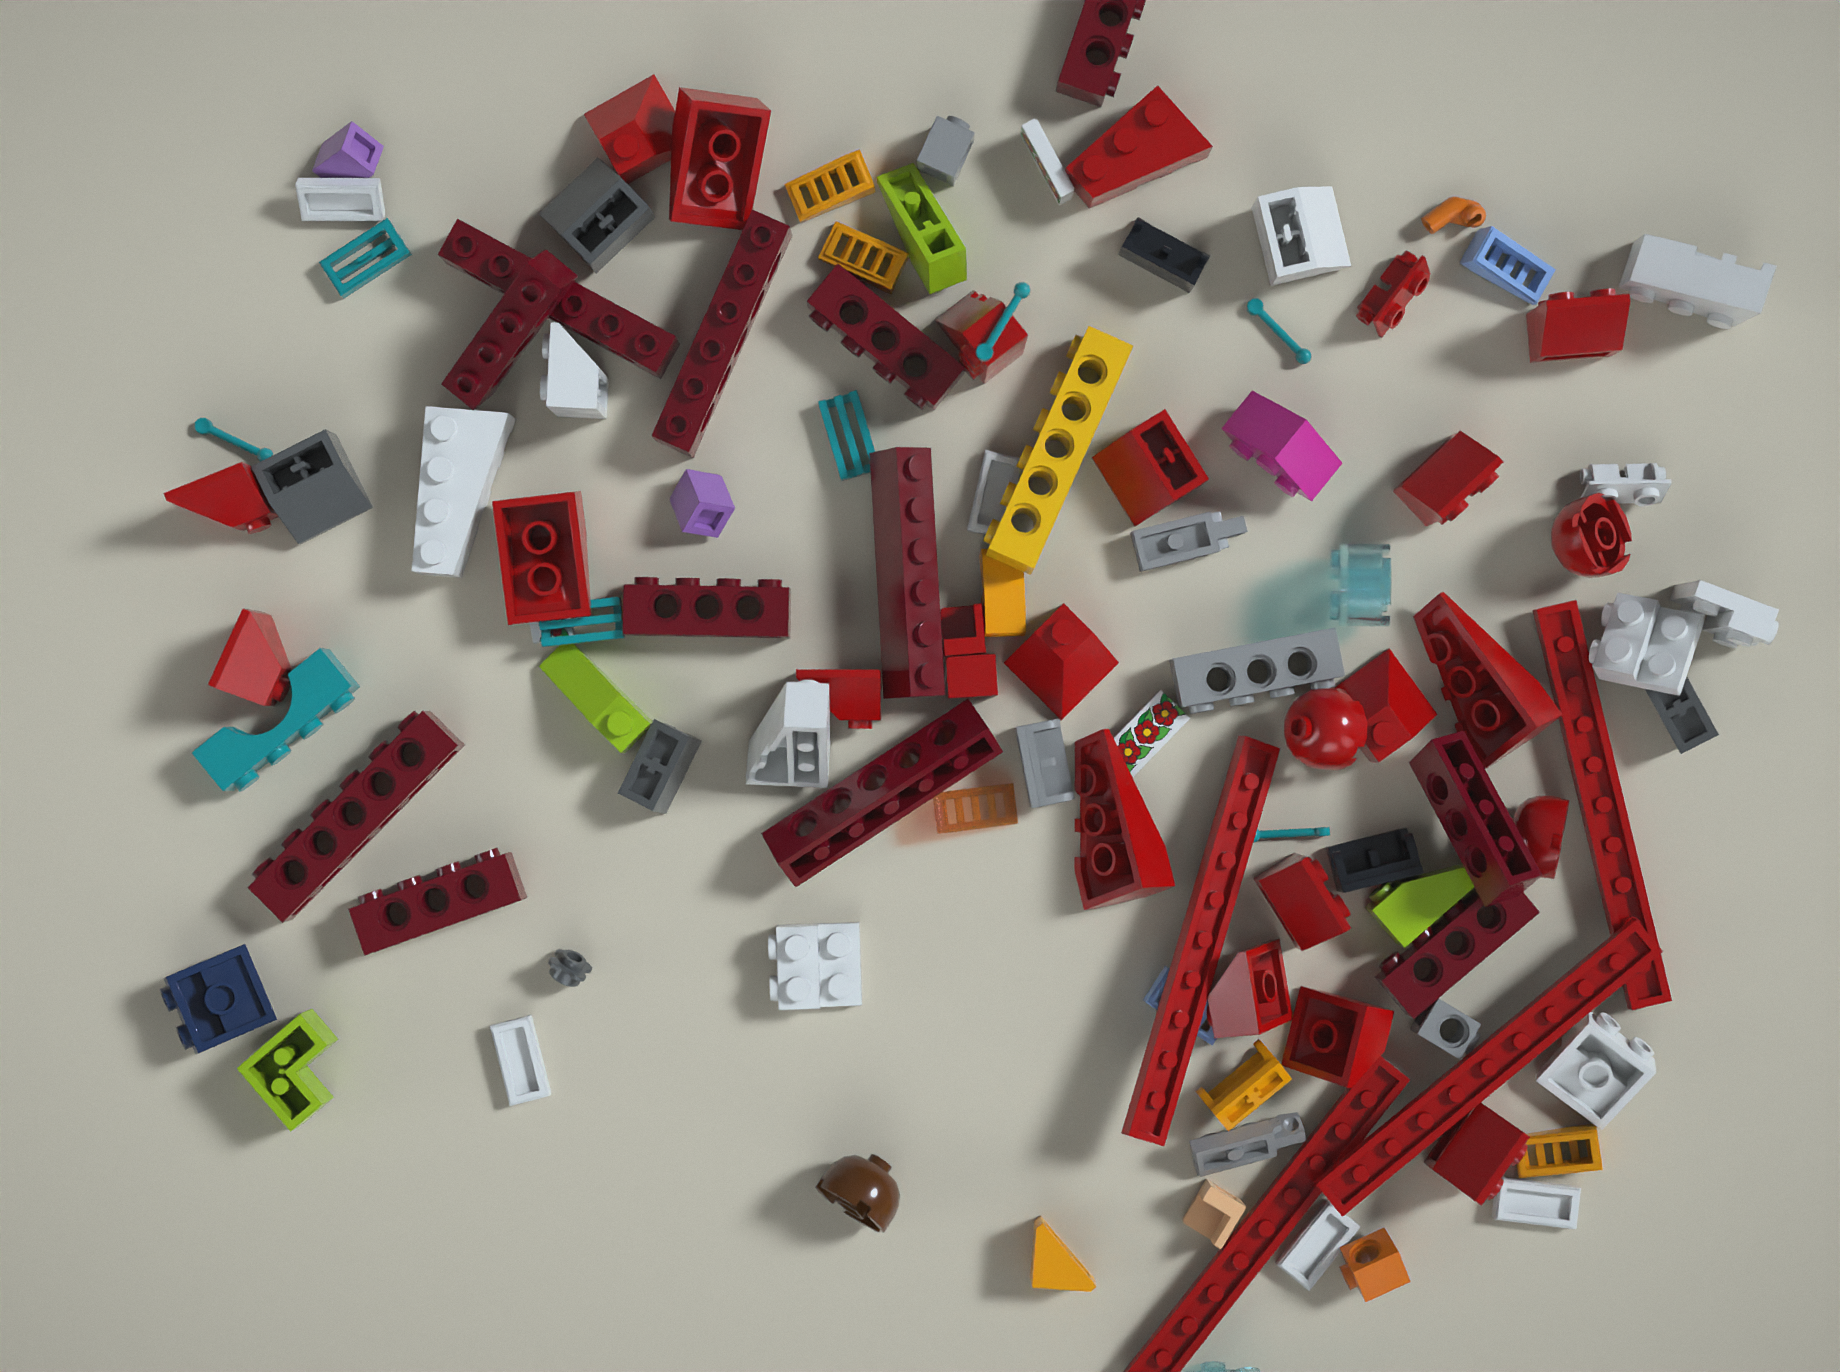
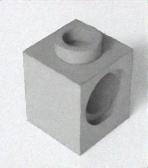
(946, 149)
(1428, 1026)

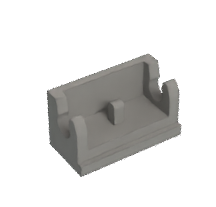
(1044, 763)

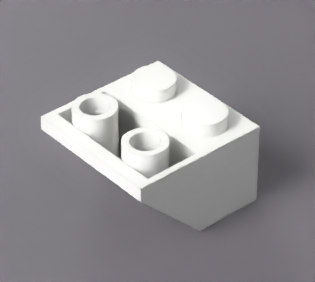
(1300, 233)
(574, 381)

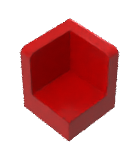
(963, 630)
(971, 676)

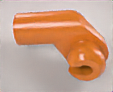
(1454, 211)

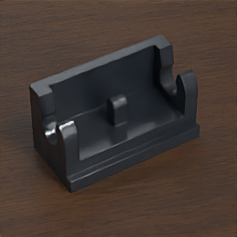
(1163, 255)
(1374, 860)

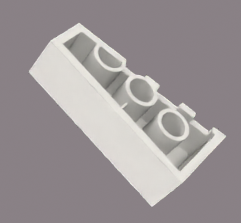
(455, 484)

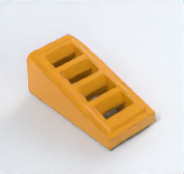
(835, 200)
(870, 276)
(1592, 1162)

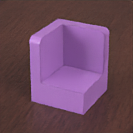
(348, 154)
(702, 503)

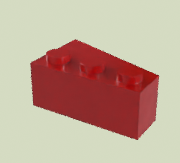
(1138, 148)
(971, 323)

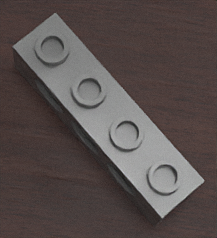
(1318, 647)

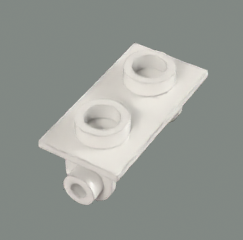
(1643, 483)

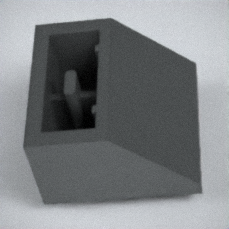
(597, 214)
(312, 486)

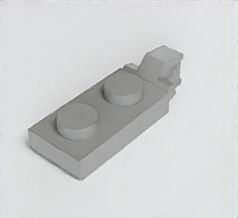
(1184, 539)
(1245, 1144)

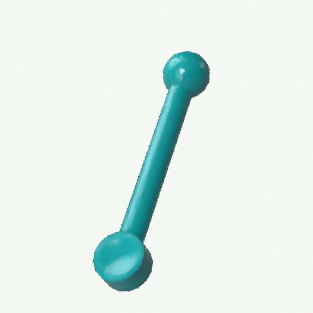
(1255, 307)
(984, 351)
(205, 427)
(1318, 831)

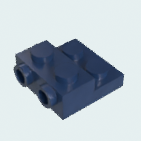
(217, 1000)

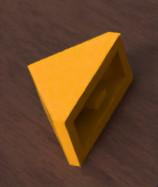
(1055, 1264)

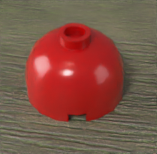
(1591, 537)
(1325, 728)
(1542, 825)

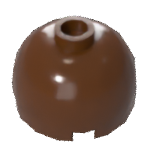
(862, 1190)

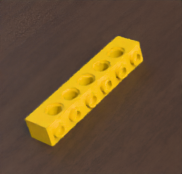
(1107, 357)

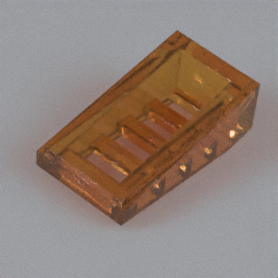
(941, 815)

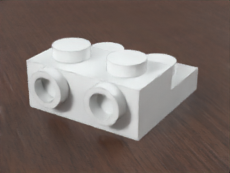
(1729, 615)
(1645, 644)
(816, 965)
(1597, 1068)

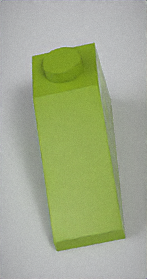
(924, 229)
(596, 696)
(1417, 901)

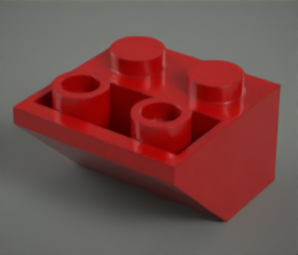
(1578, 326)
(1150, 468)
(1447, 477)
(1303, 902)
(1478, 1153)

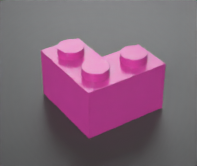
(1281, 445)

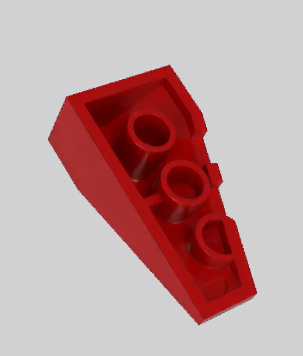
(1488, 689)
(1119, 841)

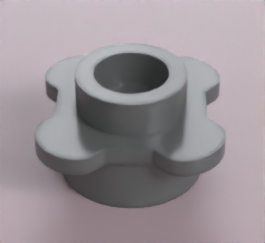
(569, 967)

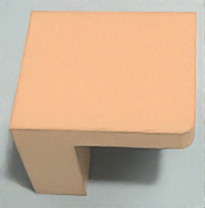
(1214, 1213)

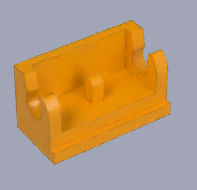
(1246, 1087)

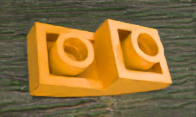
(1002, 598)

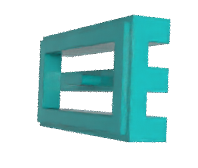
(375, 270)
(838, 402)
(617, 618)

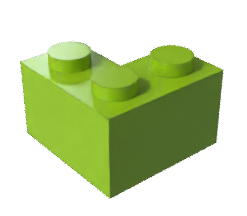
(282, 1072)

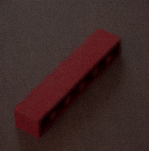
(907, 572)

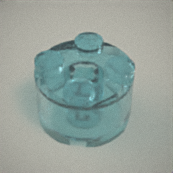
(1362, 585)

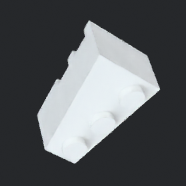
(1695, 282)
(793, 739)

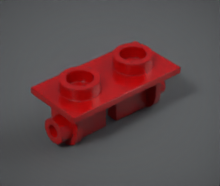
(1406, 279)

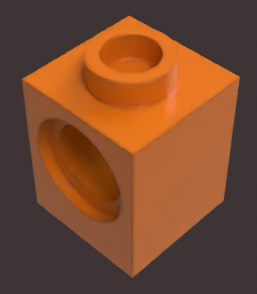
(1373, 1265)

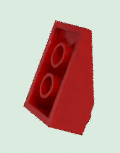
(716, 157)
(543, 557)

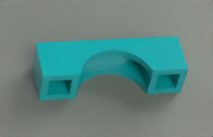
(317, 688)

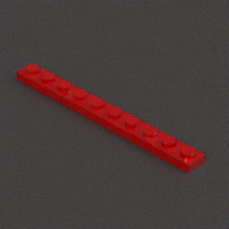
(1598, 789)
(1200, 941)
(1488, 1066)
(1269, 1222)

